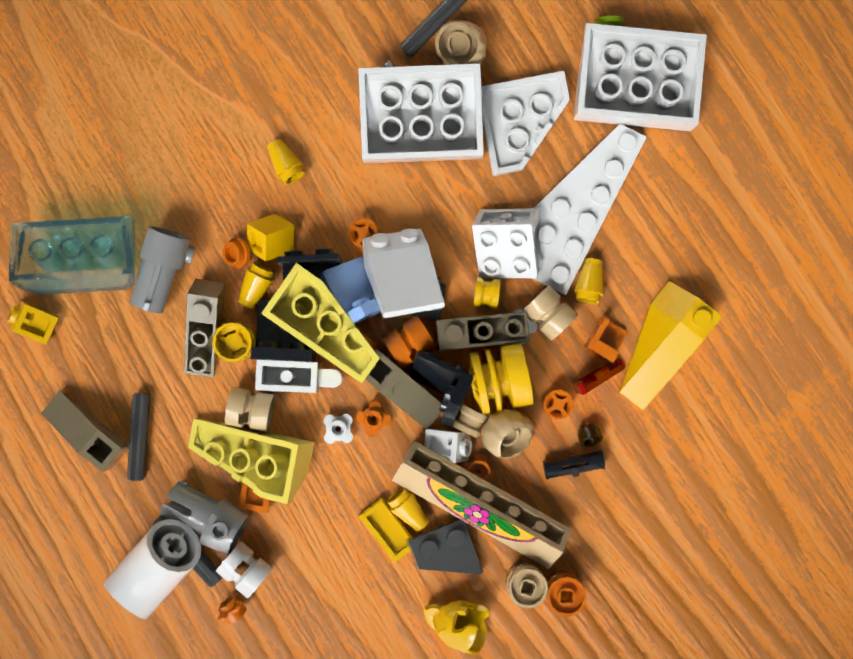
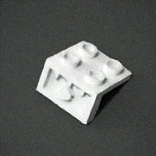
(506, 243)

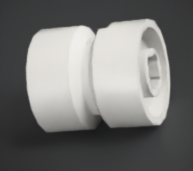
(252, 577)

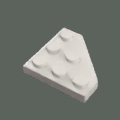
(519, 117)

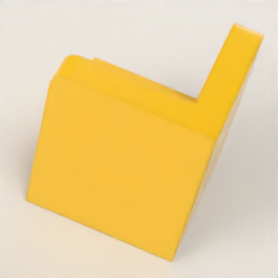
(270, 237)

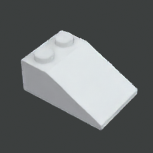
(402, 272)

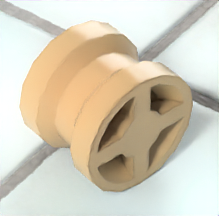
(470, 421)

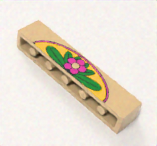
(482, 505)

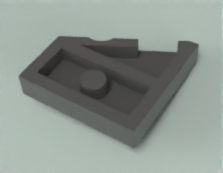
(445, 549)

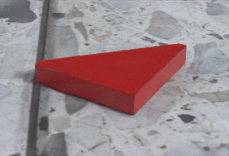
(592, 380)

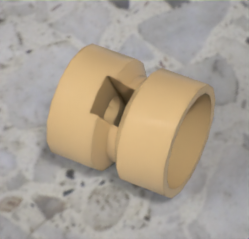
(550, 312)
(249, 409)
(526, 585)

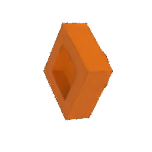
(251, 501)

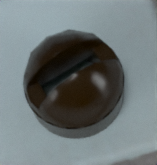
(589, 435)

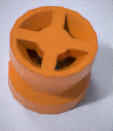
(359, 230)
(560, 407)

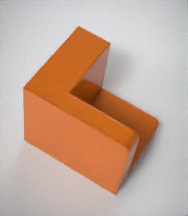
(606, 339)

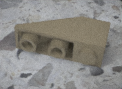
(203, 318)
(481, 331)
(404, 391)
(85, 432)

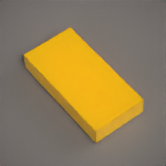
(386, 529)

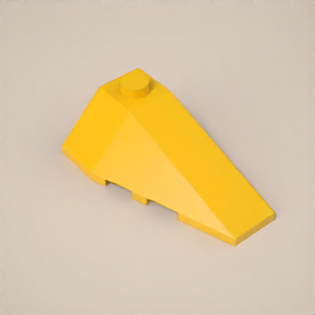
(670, 335)

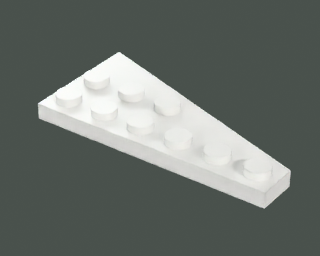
(578, 207)

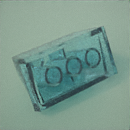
(73, 255)

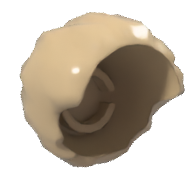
(461, 43)
(507, 433)

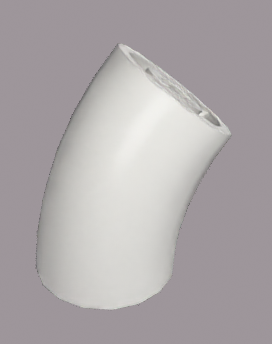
(154, 567)

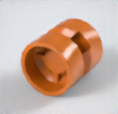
(407, 342)
(565, 593)

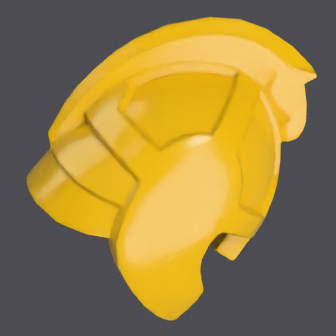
(459, 625)

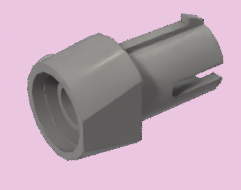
(161, 257)
(215, 521)

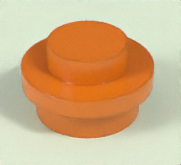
(236, 253)

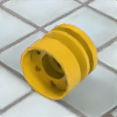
(501, 378)

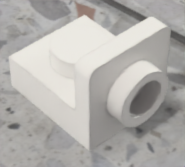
(449, 444)

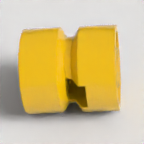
(234, 342)

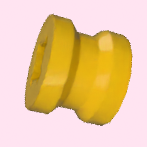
(486, 293)

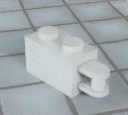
(294, 376)

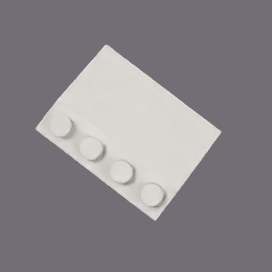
(640, 77)
(421, 113)

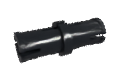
(593, 462)

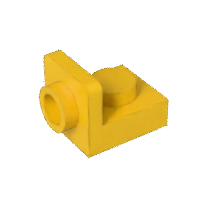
(32, 322)

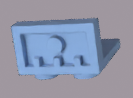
(352, 289)

